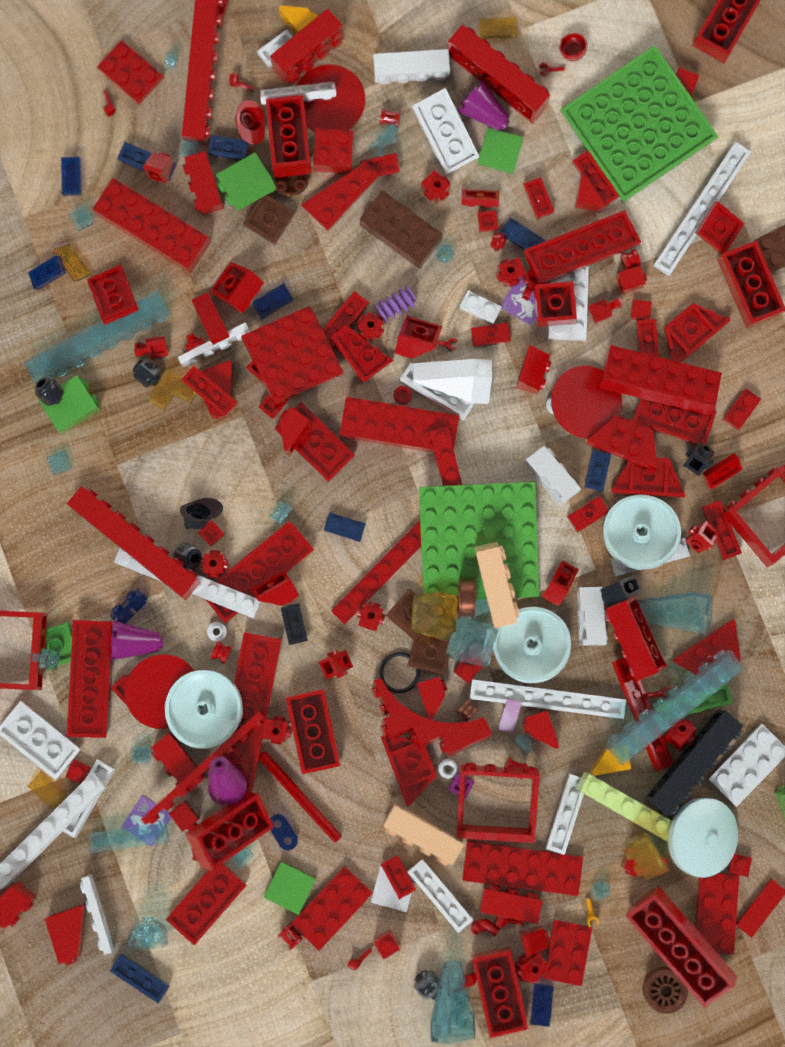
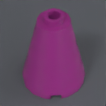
(484, 108)
(133, 641)
(225, 782)

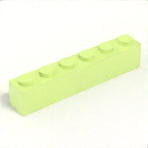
(624, 805)

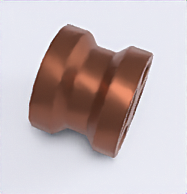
(467, 710)

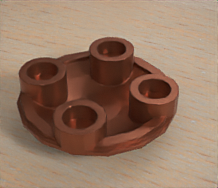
(291, 185)

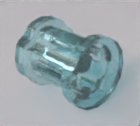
(281, 512)

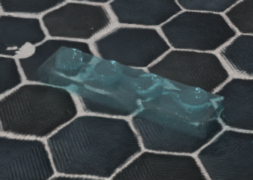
(128, 837)

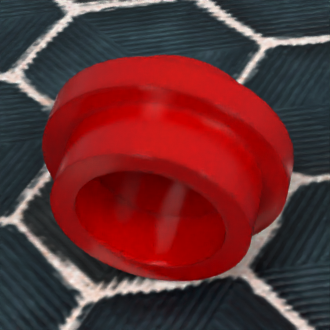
(498, 241)
(402, 395)

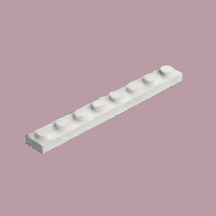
(712, 192)
(207, 589)
(548, 699)
(50, 829)

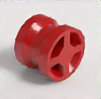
(630, 260)
(221, 652)

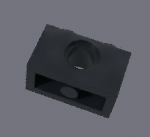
(620, 590)

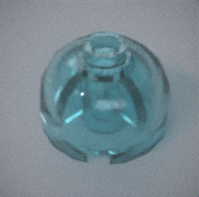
(148, 934)

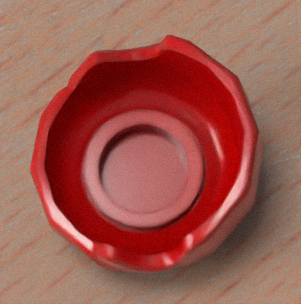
(573, 47)

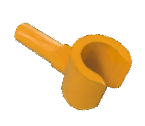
(591, 915)

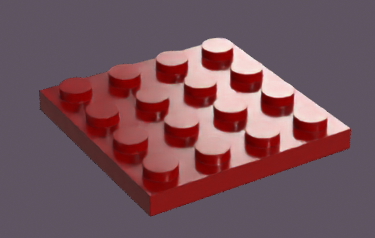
(292, 355)

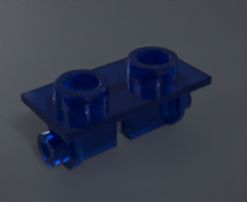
(133, 600)

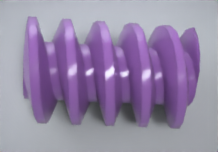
(395, 304)

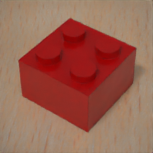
(333, 151)
(555, 304)

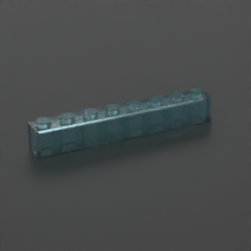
(96, 339)
(674, 707)

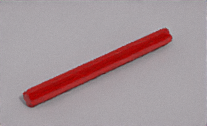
(300, 797)

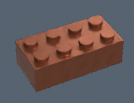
(401, 229)

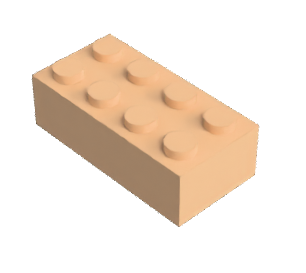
(496, 586)
(423, 834)

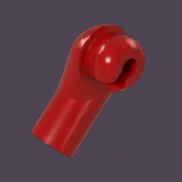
(484, 925)

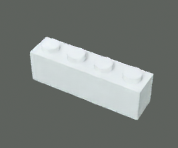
(411, 66)

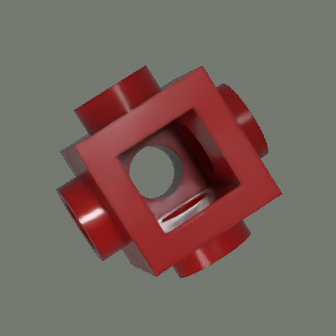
(436, 187)
(516, 271)
(374, 332)
(702, 536)
(219, 569)
(371, 624)
(338, 661)
(270, 729)
(681, 734)
(530, 968)

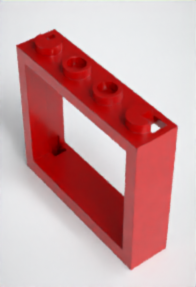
(744, 530)
(38, 643)
(498, 833)

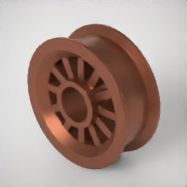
(466, 598)
(670, 1007)

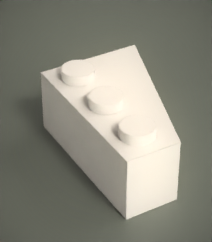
(552, 475)
(591, 617)

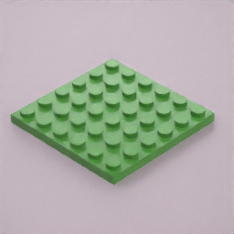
(639, 123)
(474, 515)

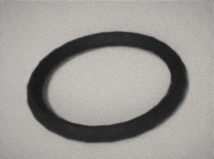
(382, 677)

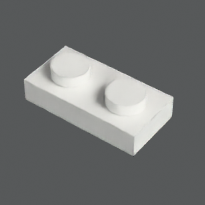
(265, 52)
(480, 307)

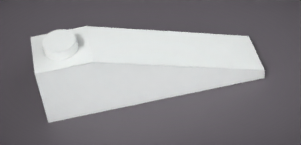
(460, 378)

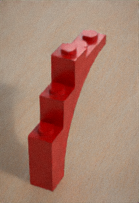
(400, 720)

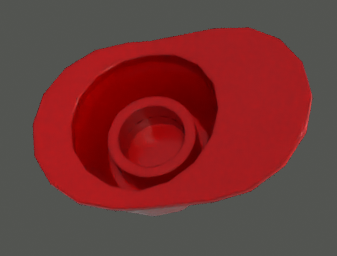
(250, 122)

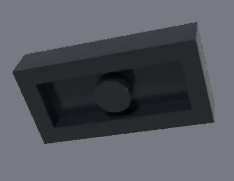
(294, 624)

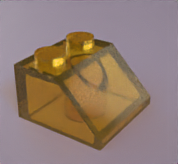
(434, 614)
(645, 856)

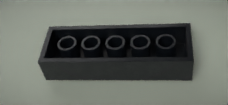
(694, 762)

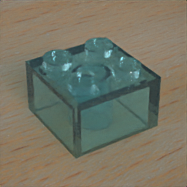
(472, 642)

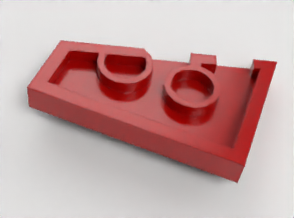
(361, 355)

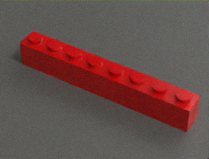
(200, 70)
(132, 542)

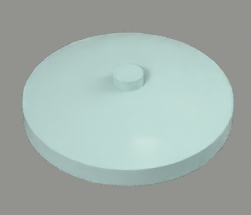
(641, 532)
(534, 646)
(203, 709)
(703, 837)

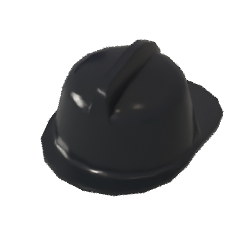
(200, 512)

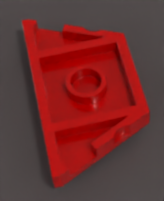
(692, 330)
(627, 441)
(644, 481)
(723, 639)
(410, 765)

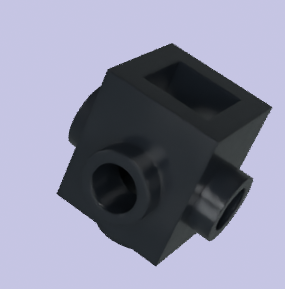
(699, 458)

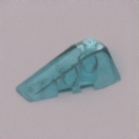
(682, 612)
(451, 1013)

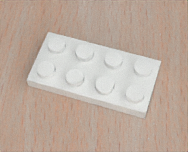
(445, 131)
(575, 331)
(38, 740)
(748, 765)

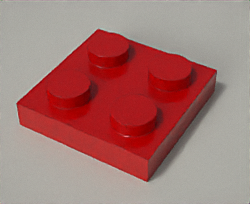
(719, 227)

